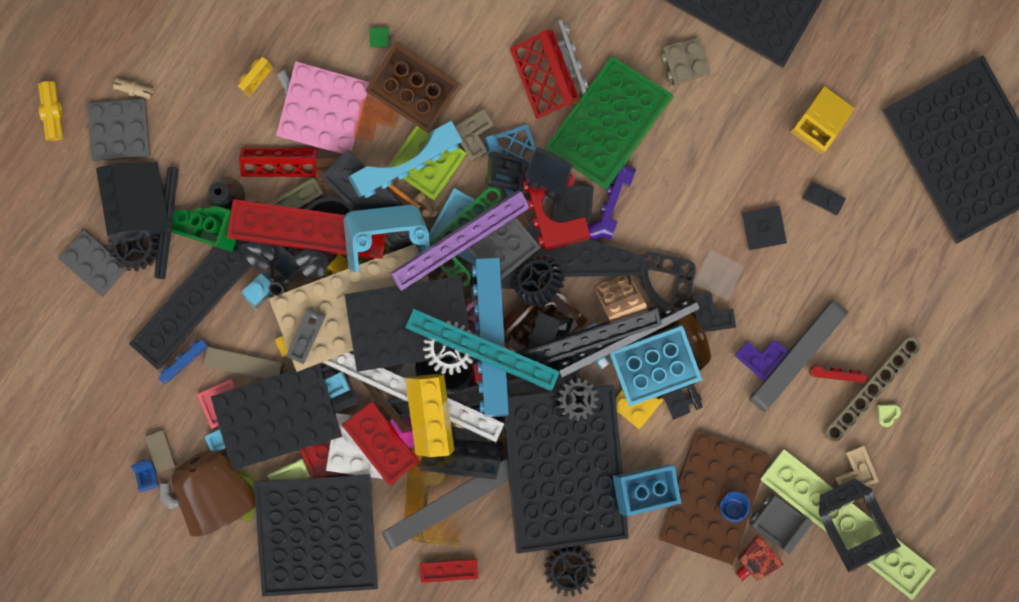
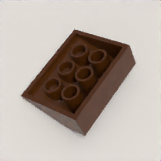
(413, 87)
(520, 320)

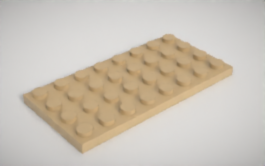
(328, 297)

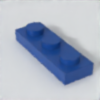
(183, 360)

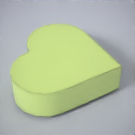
(887, 414)

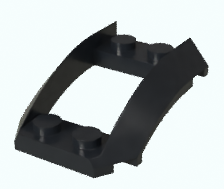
(870, 549)

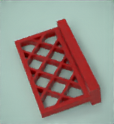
(559, 69)

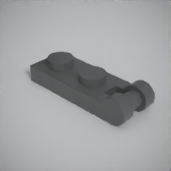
(305, 336)

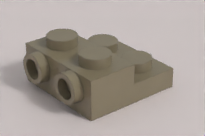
(684, 61)

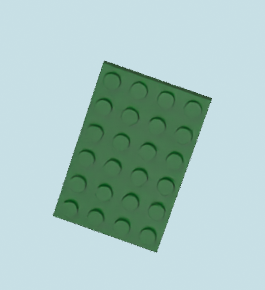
(609, 122)

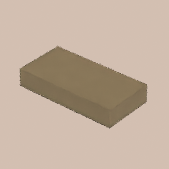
(160, 451)

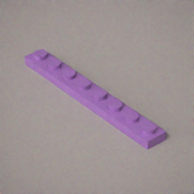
(459, 240)

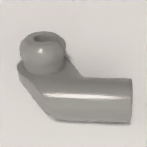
(165, 498)

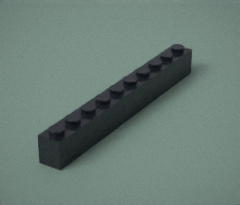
(471, 397)

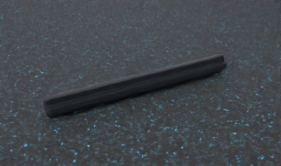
(164, 238)

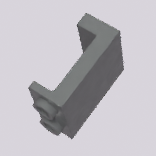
(780, 523)

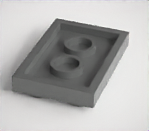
(92, 263)

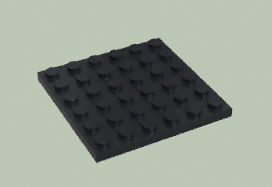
(316, 535)

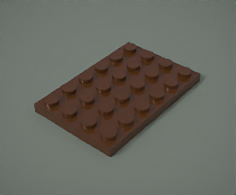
(707, 476)

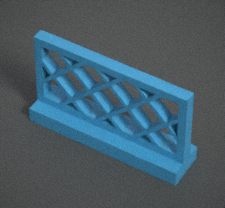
(491, 144)

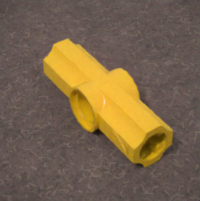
(50, 111)

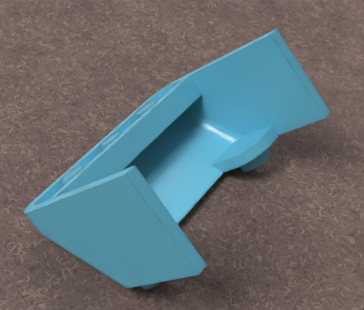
(362, 224)

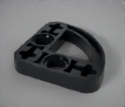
(676, 270)

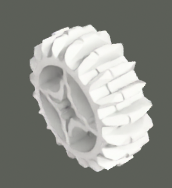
(436, 358)

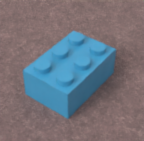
(647, 489)

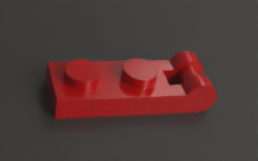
(837, 374)

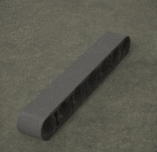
(798, 355)

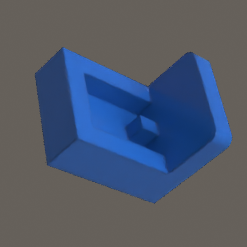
(145, 475)

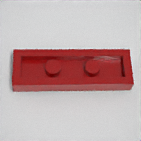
(448, 570)

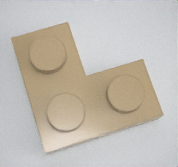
(861, 468)

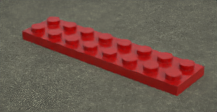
(294, 228)

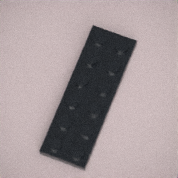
(338, 180)

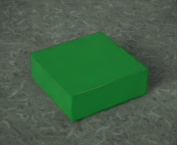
(379, 37)

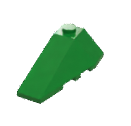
(205, 226)

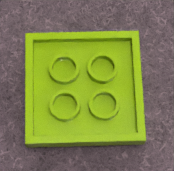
(433, 176)

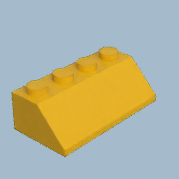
(430, 415)

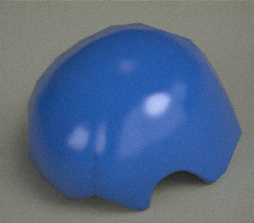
(735, 506)

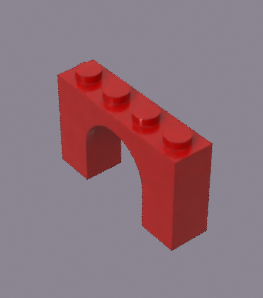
(554, 233)

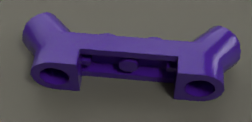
(606, 226)

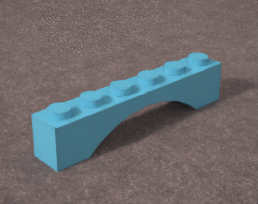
(370, 178)

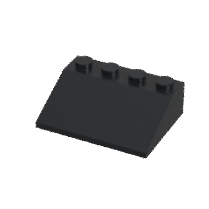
(132, 200)

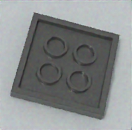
(118, 130)
(508, 243)

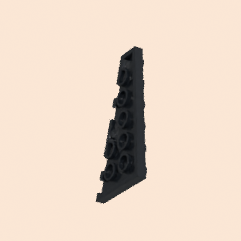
(592, 258)

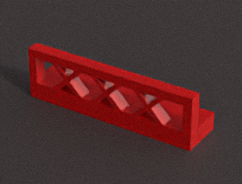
(278, 158)

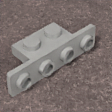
(568, 49)

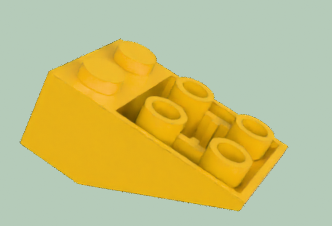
(822, 120)

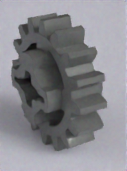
(583, 393)

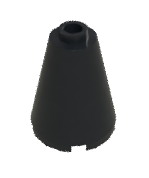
(224, 191)

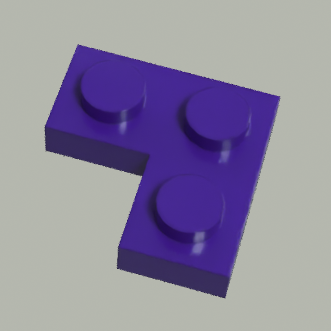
(761, 363)

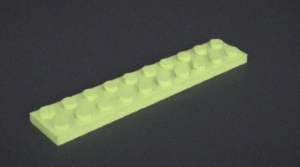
(803, 491)

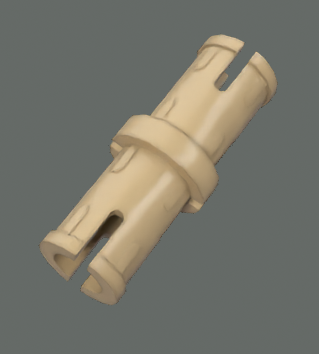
(133, 88)

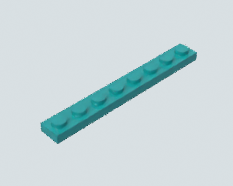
(482, 350)

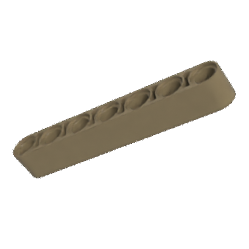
(880, 385)

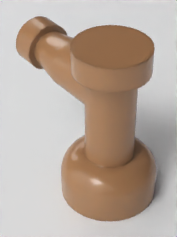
(428, 210)

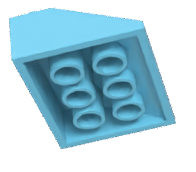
(655, 365)

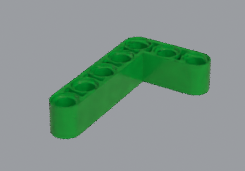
(454, 225)

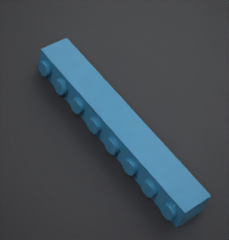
(491, 329)

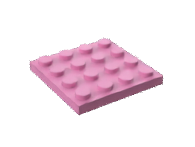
(321, 108)

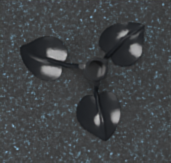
(311, 262)

